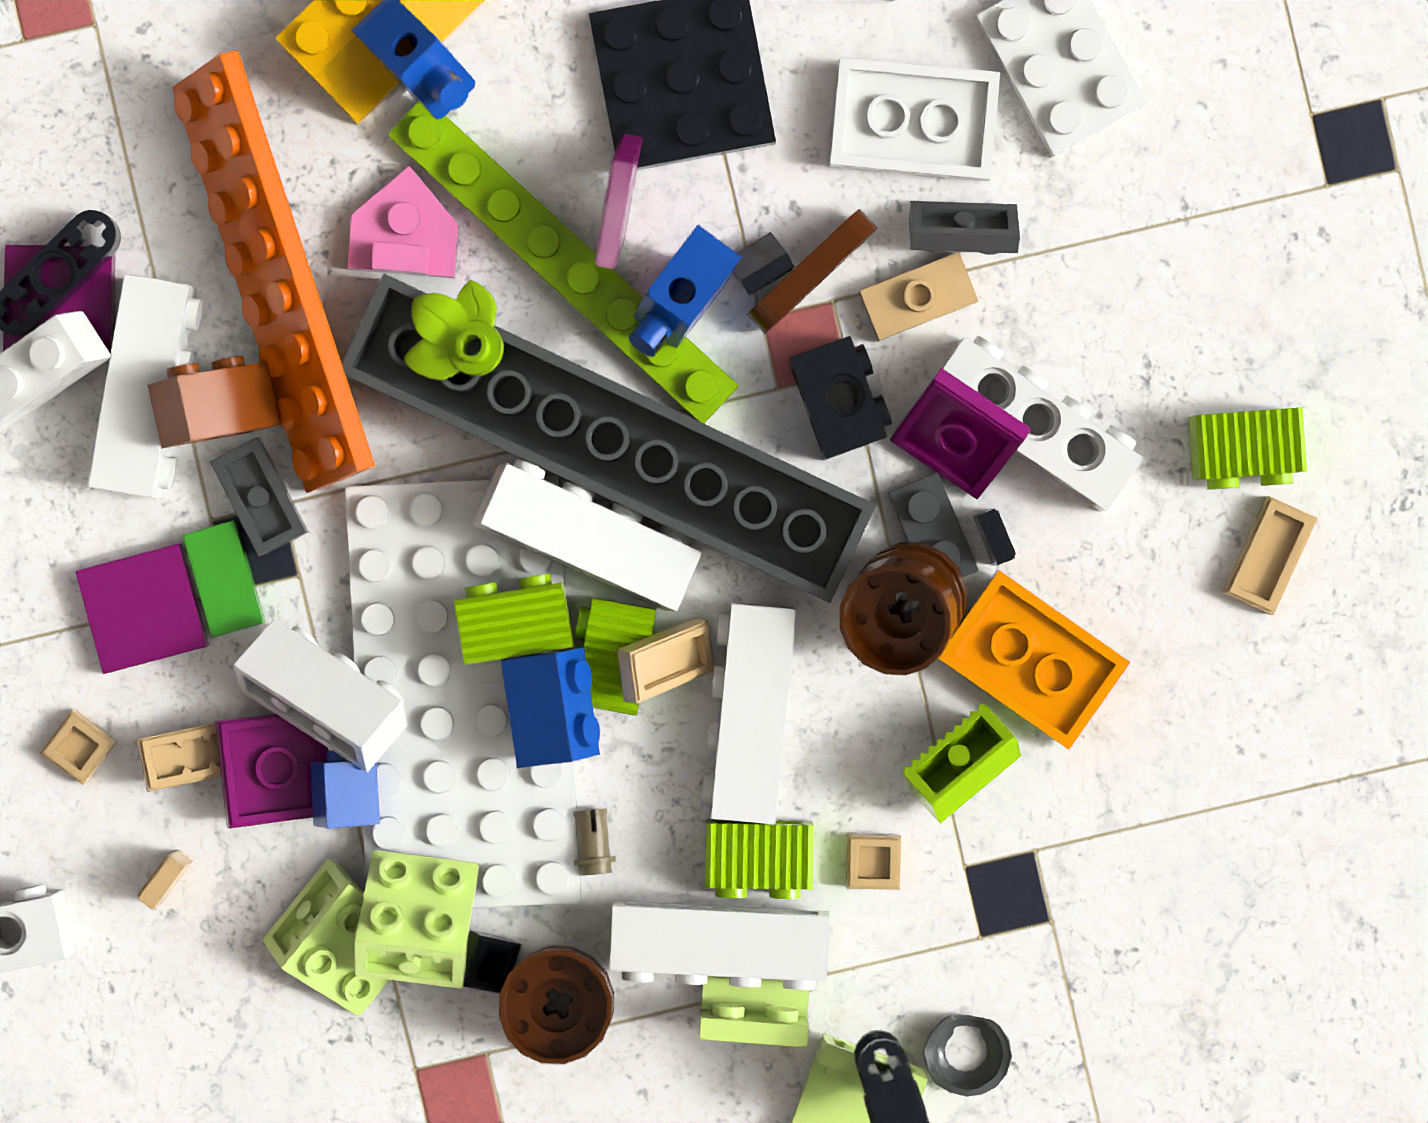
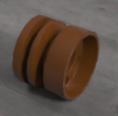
(887, 630)
(551, 1036)

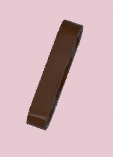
(812, 271)

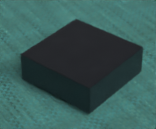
(762, 263)
(994, 536)
(489, 961)

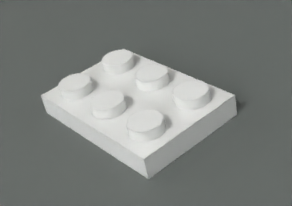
(1061, 67)
(914, 119)

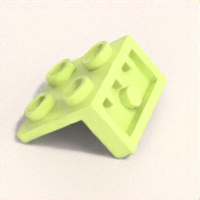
(415, 919)
(318, 939)
(754, 1013)
(834, 1085)

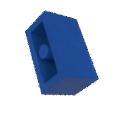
(551, 708)

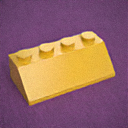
(338, 60)

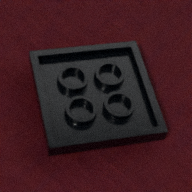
(683, 78)

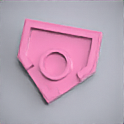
(404, 231)

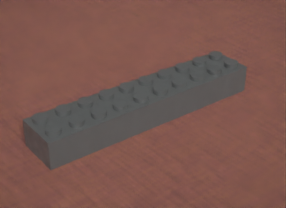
(623, 448)

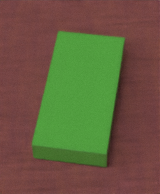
(224, 578)

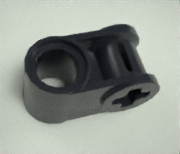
(891, 1091)

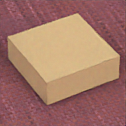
(78, 747)
(873, 861)
(164, 879)

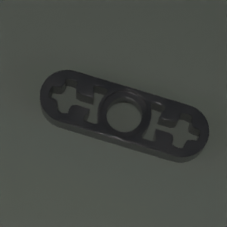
(74, 234)

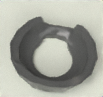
(975, 1081)

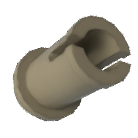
(594, 843)

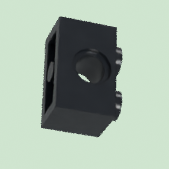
(836, 430)

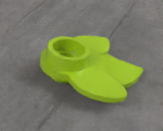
(449, 327)

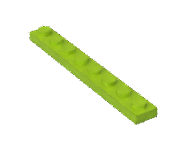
(557, 256)

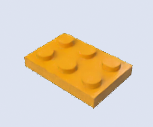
(1033, 659)

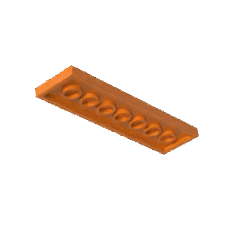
(272, 273)

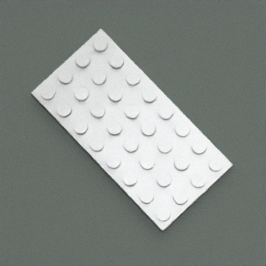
(453, 771)

